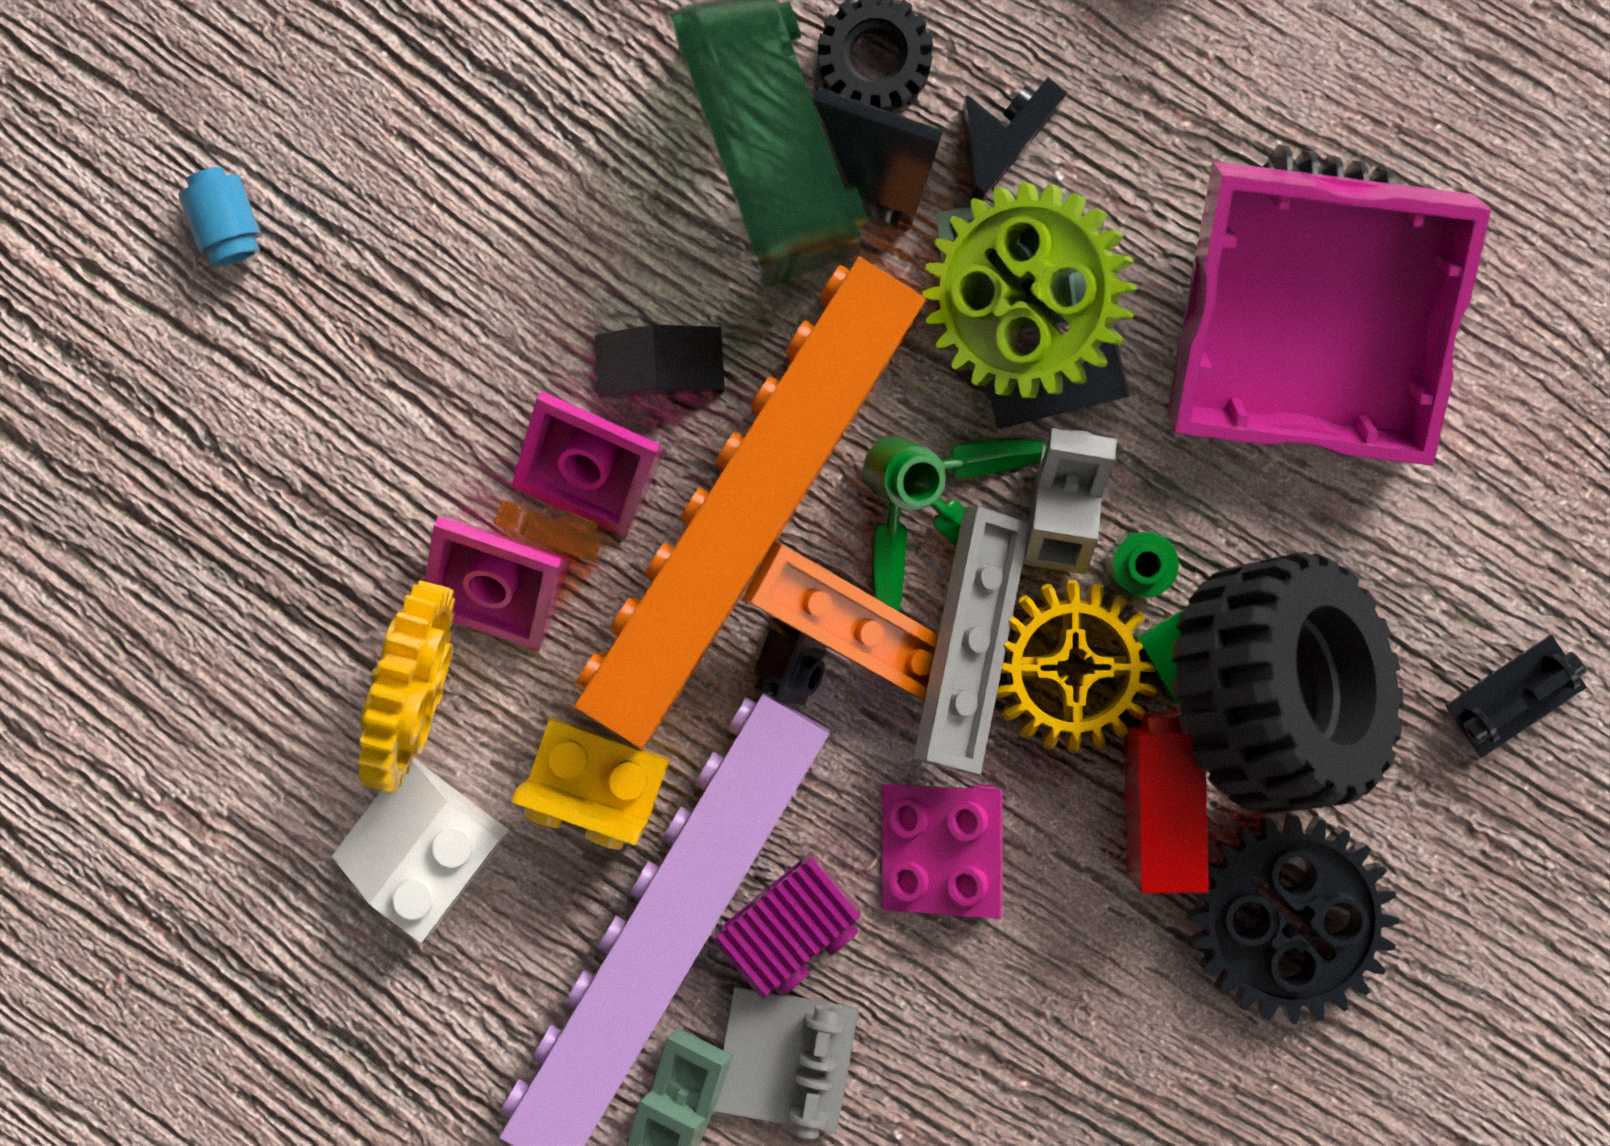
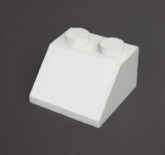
(418, 850)

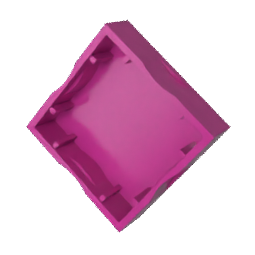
(1325, 312)

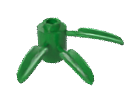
(913, 480)

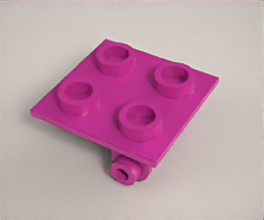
(942, 850)

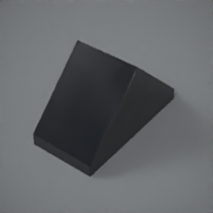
(659, 361)

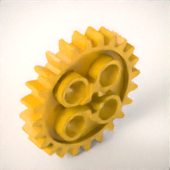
(406, 687)

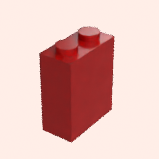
(1164, 808)

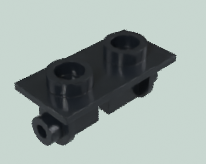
(790, 667)
(1517, 695)

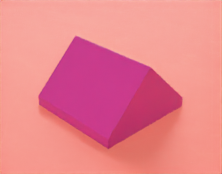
(586, 464)
(496, 581)

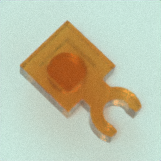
(569, 534)

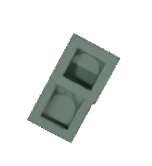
(682, 1093)

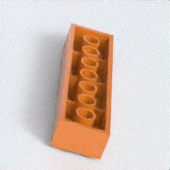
(750, 502)

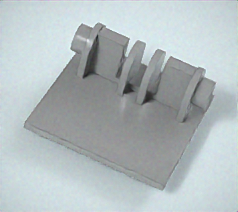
(787, 1060)

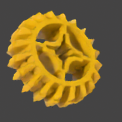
(1074, 696)

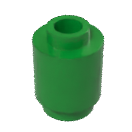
(1122, 558)

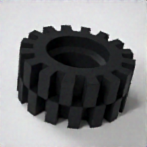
(876, 17)

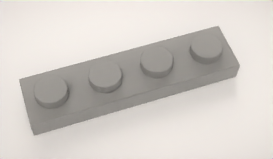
(971, 640)

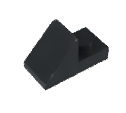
(996, 147)

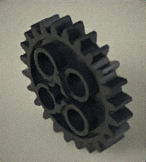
(1330, 878)

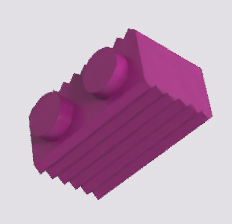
(788, 927)

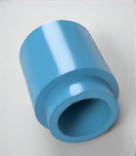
(220, 216)

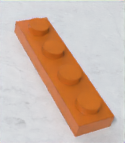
(844, 619)

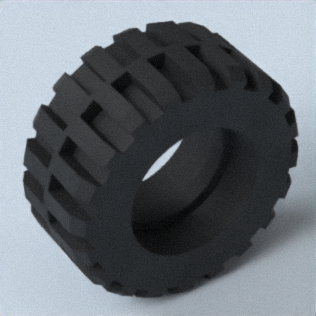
(1287, 684)

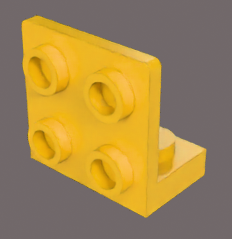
(592, 784)

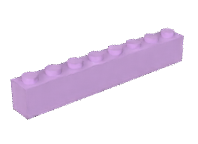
(667, 927)

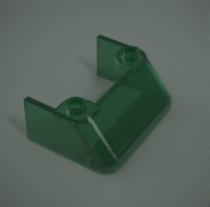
(768, 134)

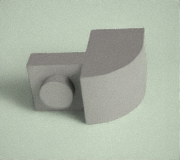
(1068, 500)

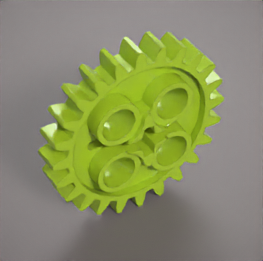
(1066, 246)

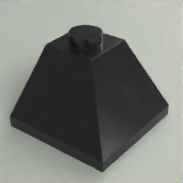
(879, 154)

